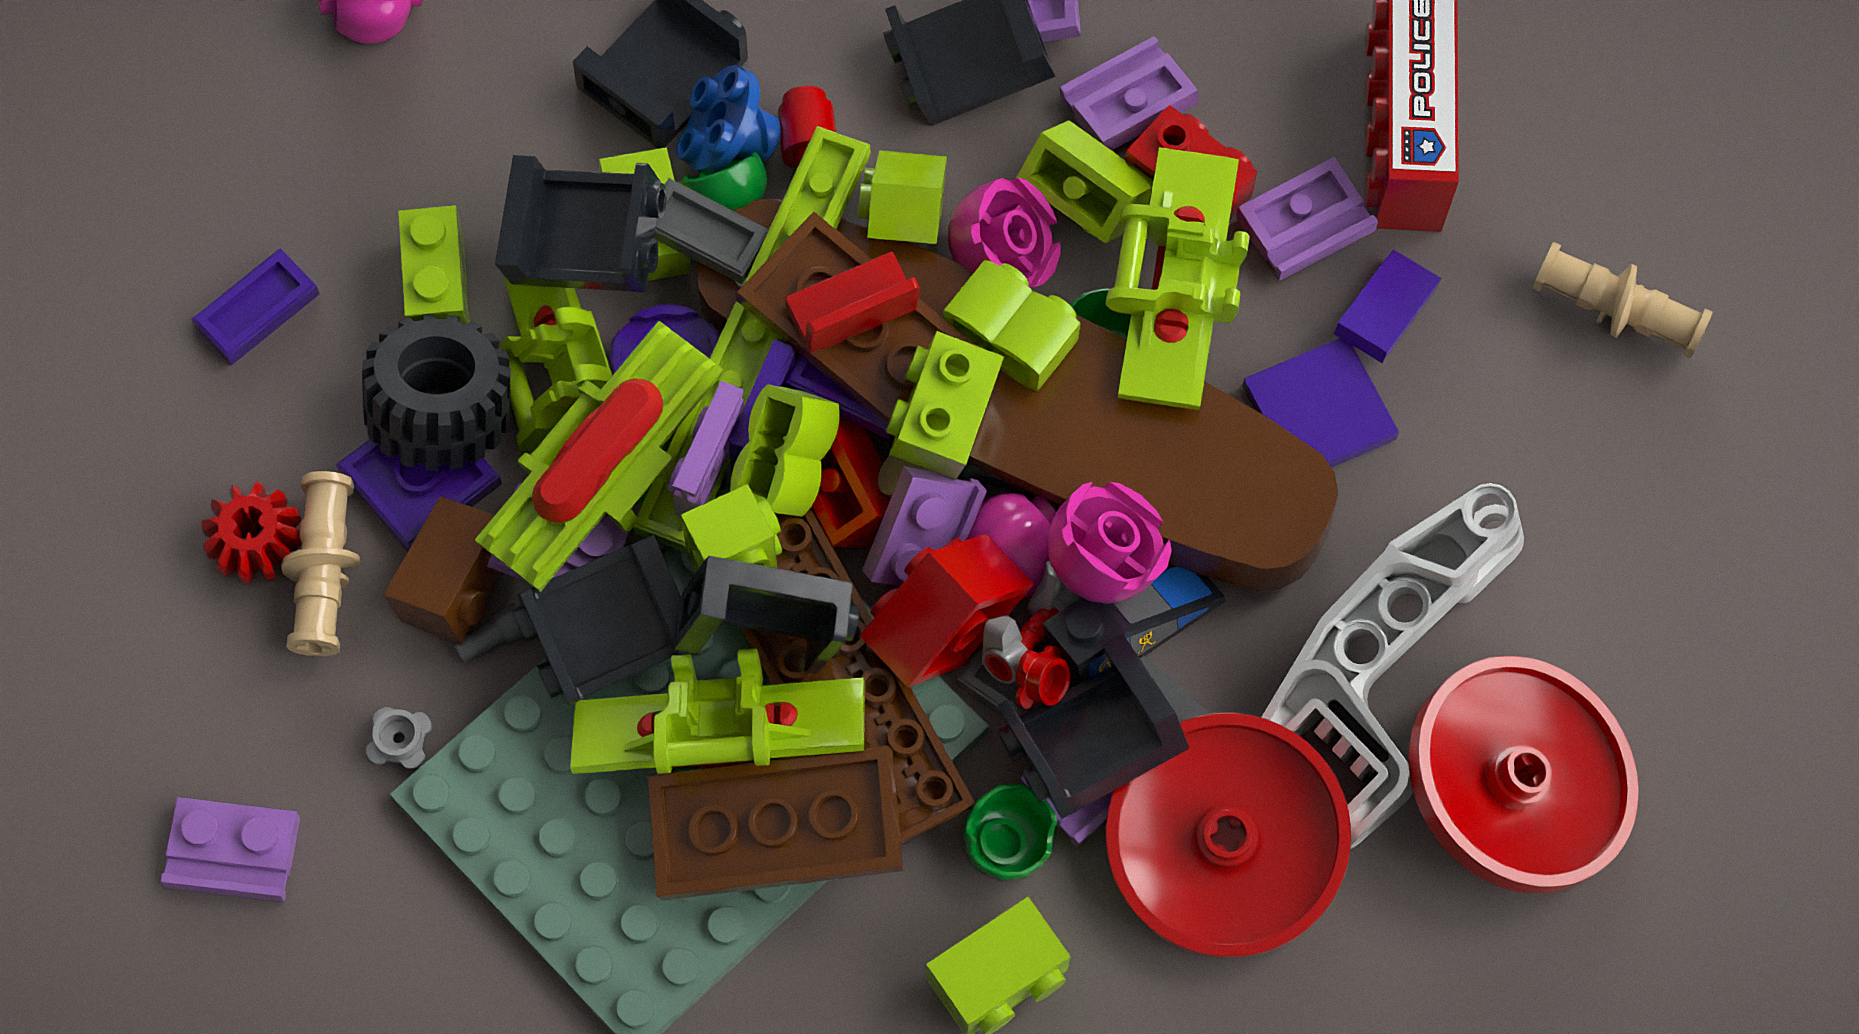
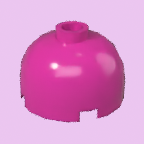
(1006, 226)
(1107, 543)

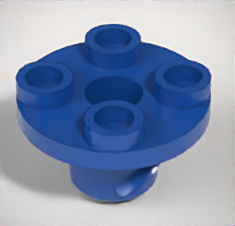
(727, 122)

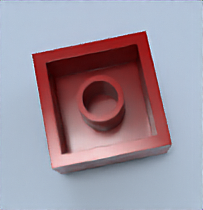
(942, 608)

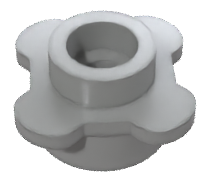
(396, 721)

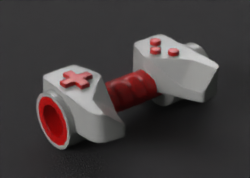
(1006, 643)

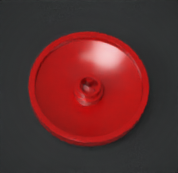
(1523, 774)
(1231, 838)

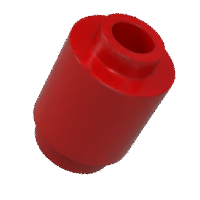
(799, 115)

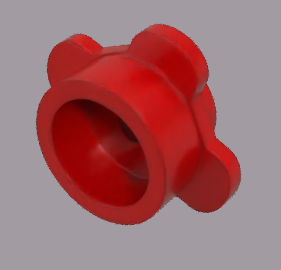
(1041, 677)

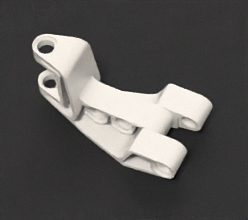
(1442, 563)

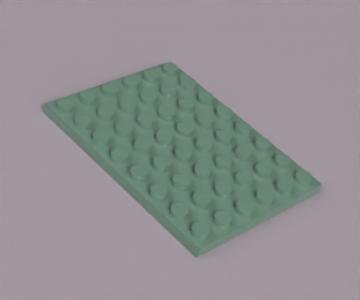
(575, 853)

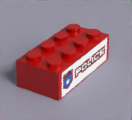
(1412, 113)

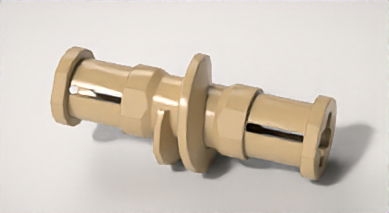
(1622, 299)
(319, 564)

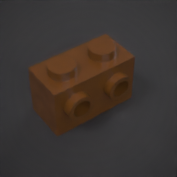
(445, 573)

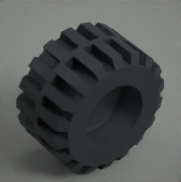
(436, 357)

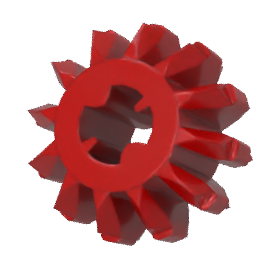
(250, 512)

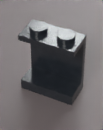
(967, 55)
(656, 63)

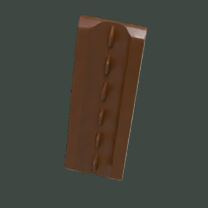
(925, 776)

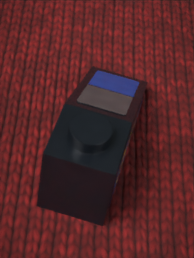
(1147, 621)

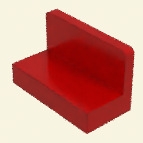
(852, 302)

